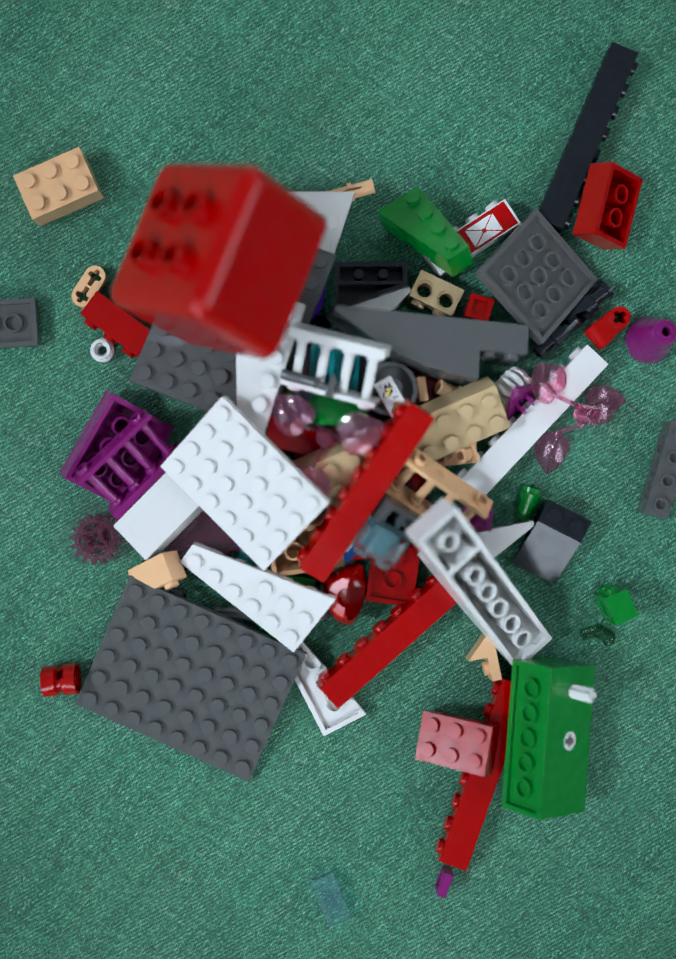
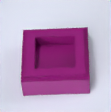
(443, 881)

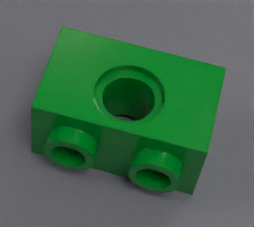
(615, 604)

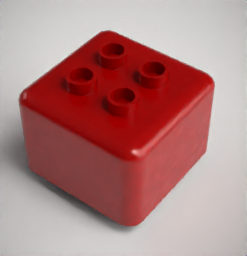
(220, 257)

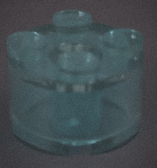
(380, 545)

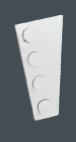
(323, 710)

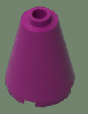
(650, 339)

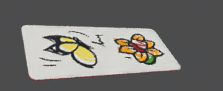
(389, 393)

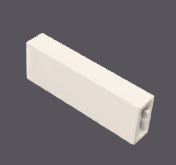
(158, 517)

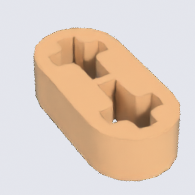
(85, 282)

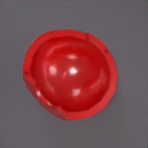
(350, 588)

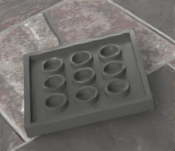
(536, 276)

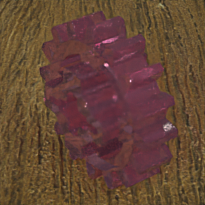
(100, 530)

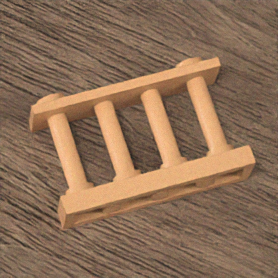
(442, 478)

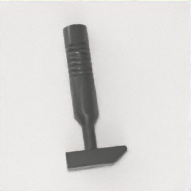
(310, 381)

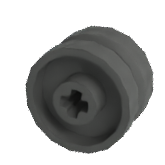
(403, 379)

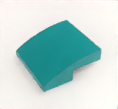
(334, 366)

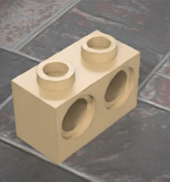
(438, 289)

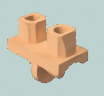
(463, 456)

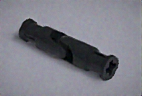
(579, 314)

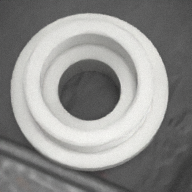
(95, 347)

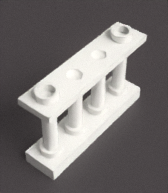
(351, 347)

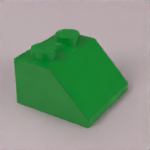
(332, 410)

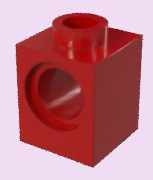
(478, 307)

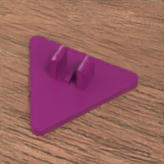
(518, 397)

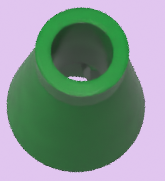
(527, 500)

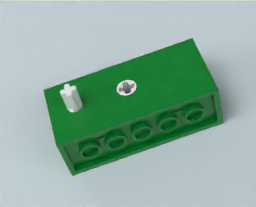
(548, 737)

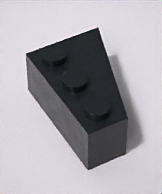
(367, 280)

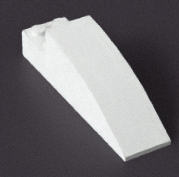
(476, 581)

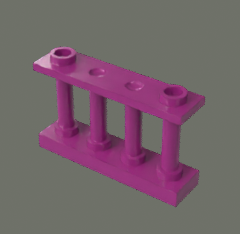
(136, 487)

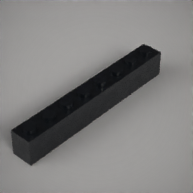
(587, 134)

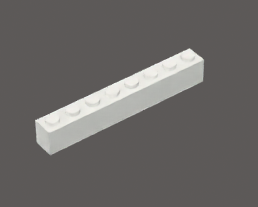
(526, 429)

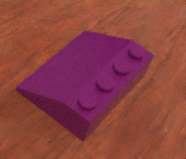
(105, 423)

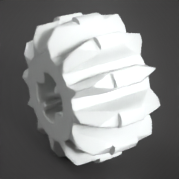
(509, 380)

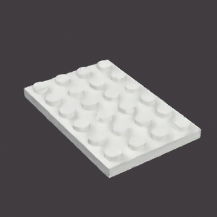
(245, 483)

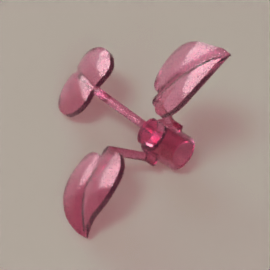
(602, 402)
(356, 430)

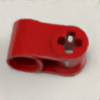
(605, 329)

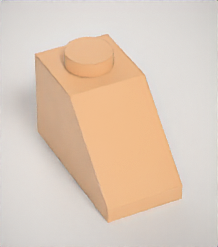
(160, 571)

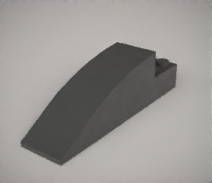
(436, 344)

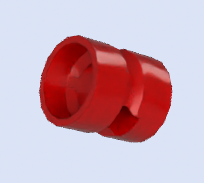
(57, 680)

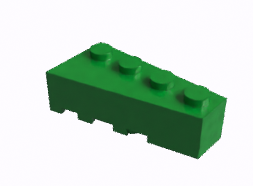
(424, 228)

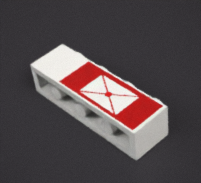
(484, 230)

